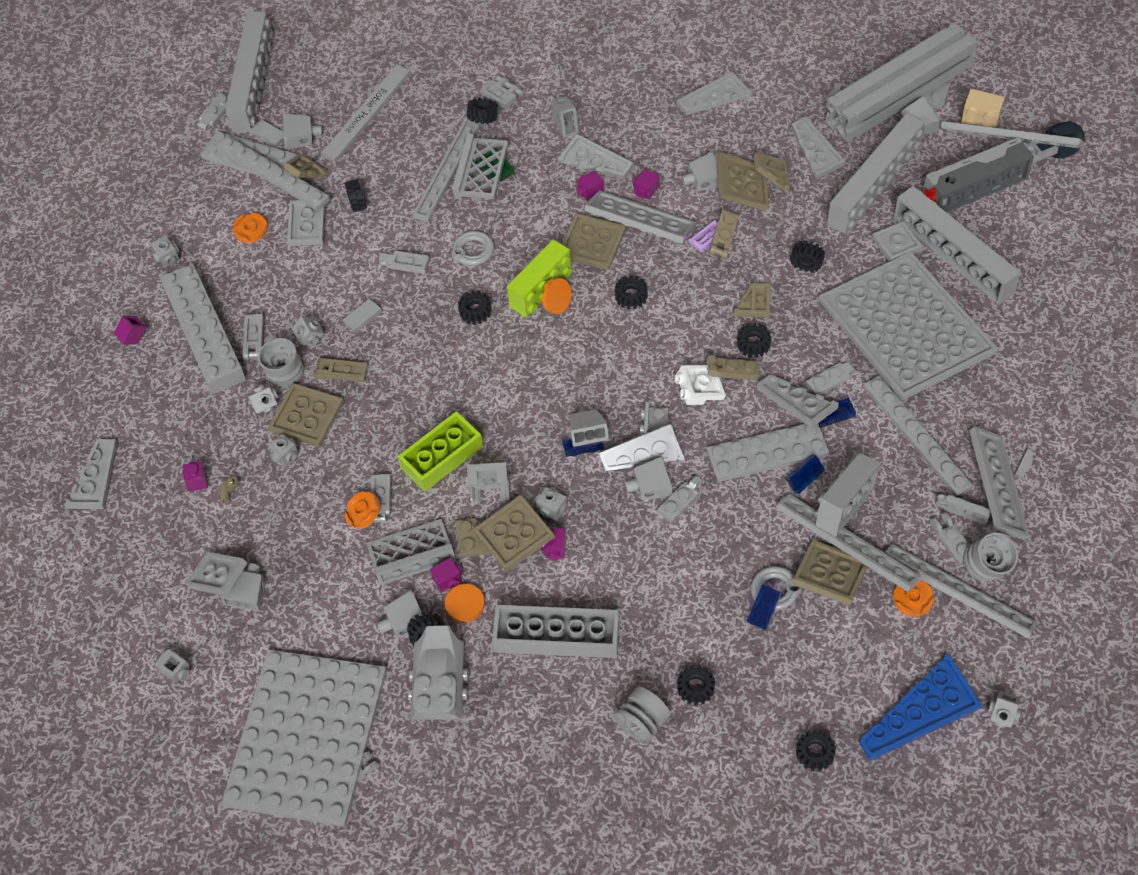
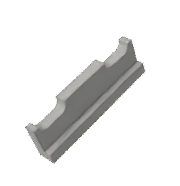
(1025, 464)

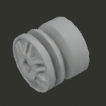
(281, 362)
(990, 557)
(642, 715)

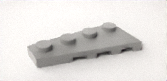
(593, 157)
(797, 401)

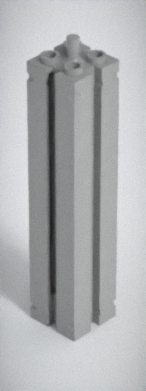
(901, 82)

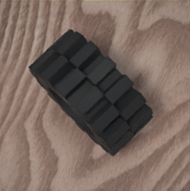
(482, 111)
(355, 195)
(807, 256)
(631, 283)
(474, 316)
(753, 331)
(420, 623)
(696, 673)
(820, 739)

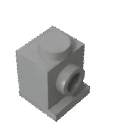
(168, 662)

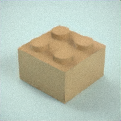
(982, 109)

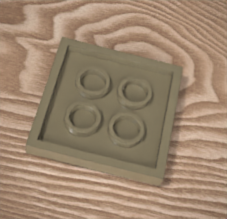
(741, 182)
(593, 241)
(306, 415)
(513, 533)
(830, 572)

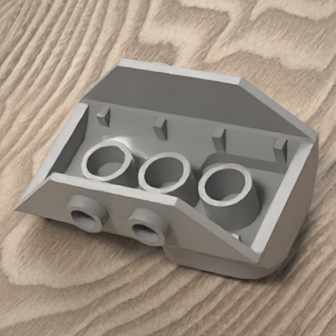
(438, 676)

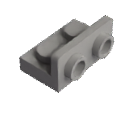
(653, 418)

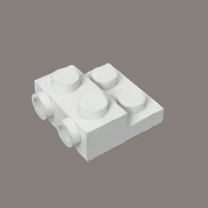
(698, 385)

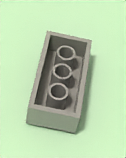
(847, 494)

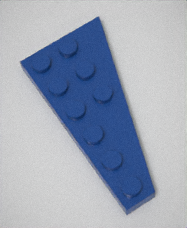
(927, 707)

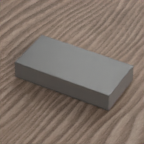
(268, 133)
(362, 315)

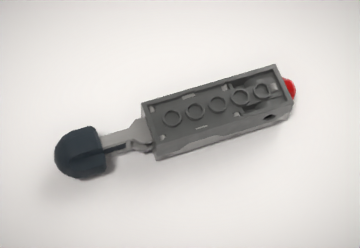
(994, 168)

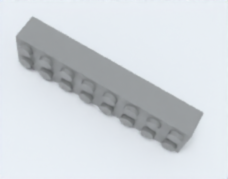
(249, 71)
(876, 173)
(957, 245)
(202, 329)

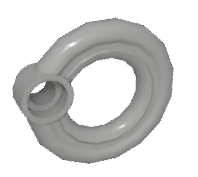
(472, 260)
(783, 574)

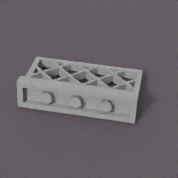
(465, 167)
(414, 562)

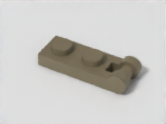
(723, 234)
(732, 368)
(341, 370)

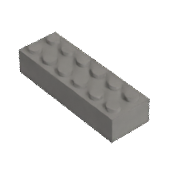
(556, 631)

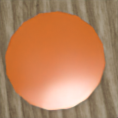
(250, 227)
(556, 295)
(362, 510)
(915, 602)
(464, 603)

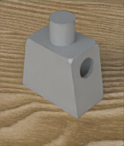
(562, 109)
(922, 111)
(298, 131)
(702, 173)
(587, 427)
(650, 480)
(247, 590)
(399, 615)

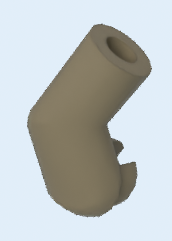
(226, 488)

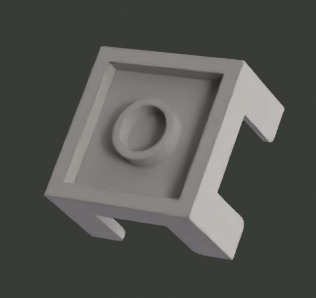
(488, 477)

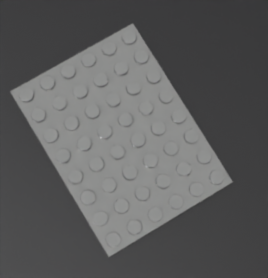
(907, 325)
(305, 738)

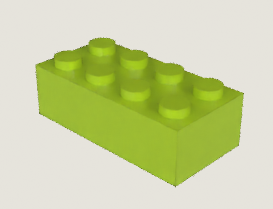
(527, 287)
(440, 451)

